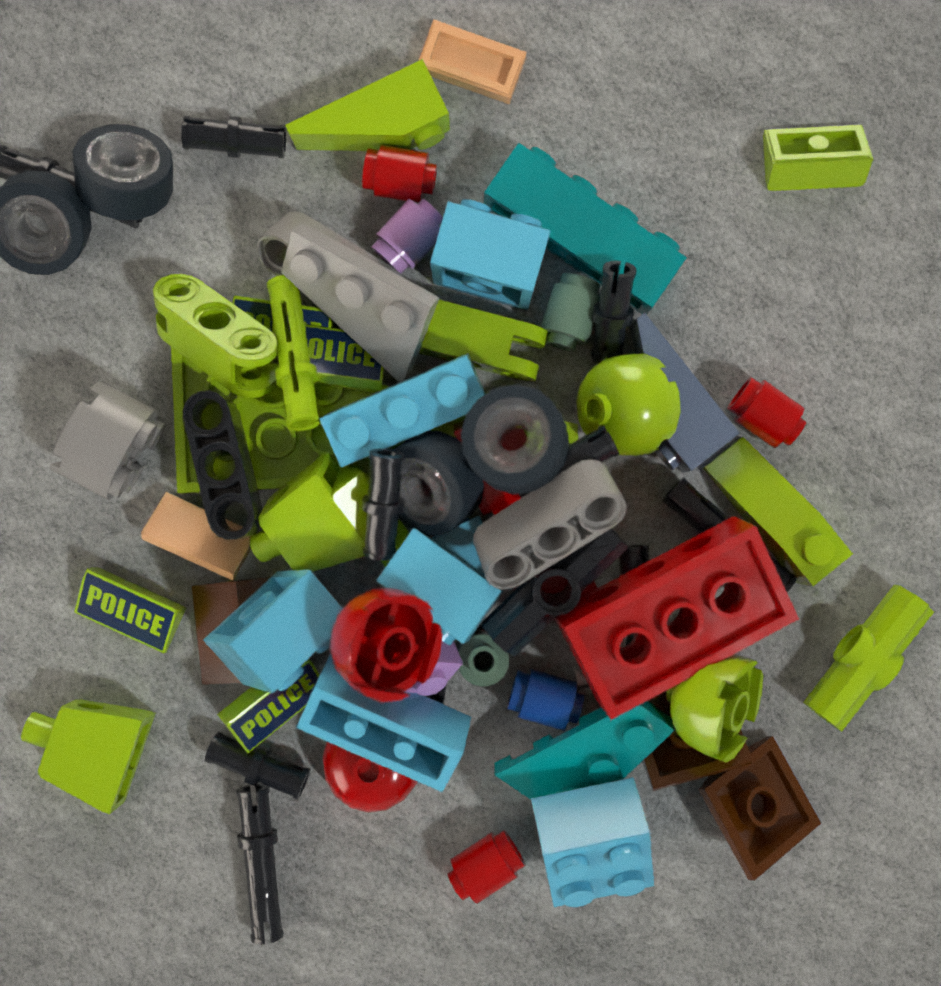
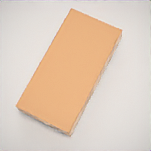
(472, 61)
(186, 533)

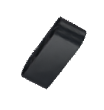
(205, 448)

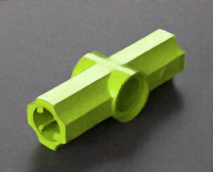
(868, 657)

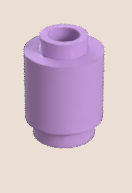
(408, 235)

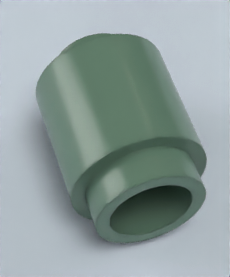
(570, 311)
(487, 676)

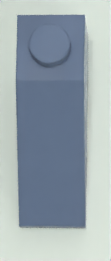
(701, 423)

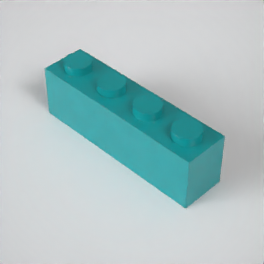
(582, 225)

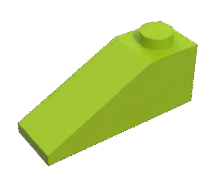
(393, 112)
(783, 517)

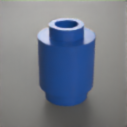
(545, 699)

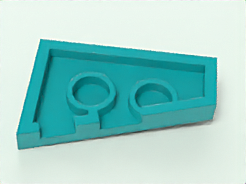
(587, 754)

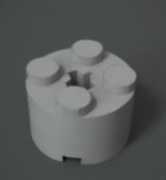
(106, 440)

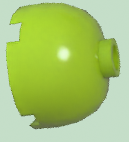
(631, 401)
(715, 703)

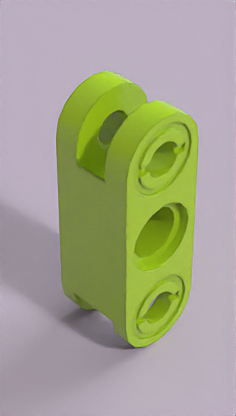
(215, 335)
(485, 337)

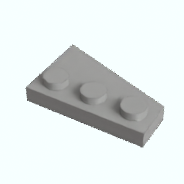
(362, 297)

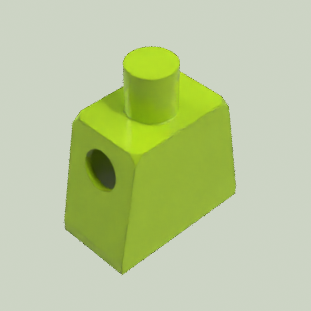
(307, 523)
(90, 749)

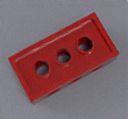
(702, 633)

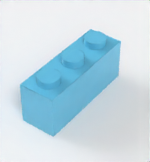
(403, 410)
(406, 735)

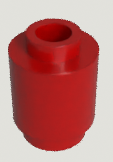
(399, 173)
(767, 413)
(485, 867)

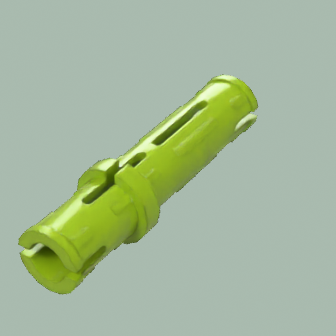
(293, 355)

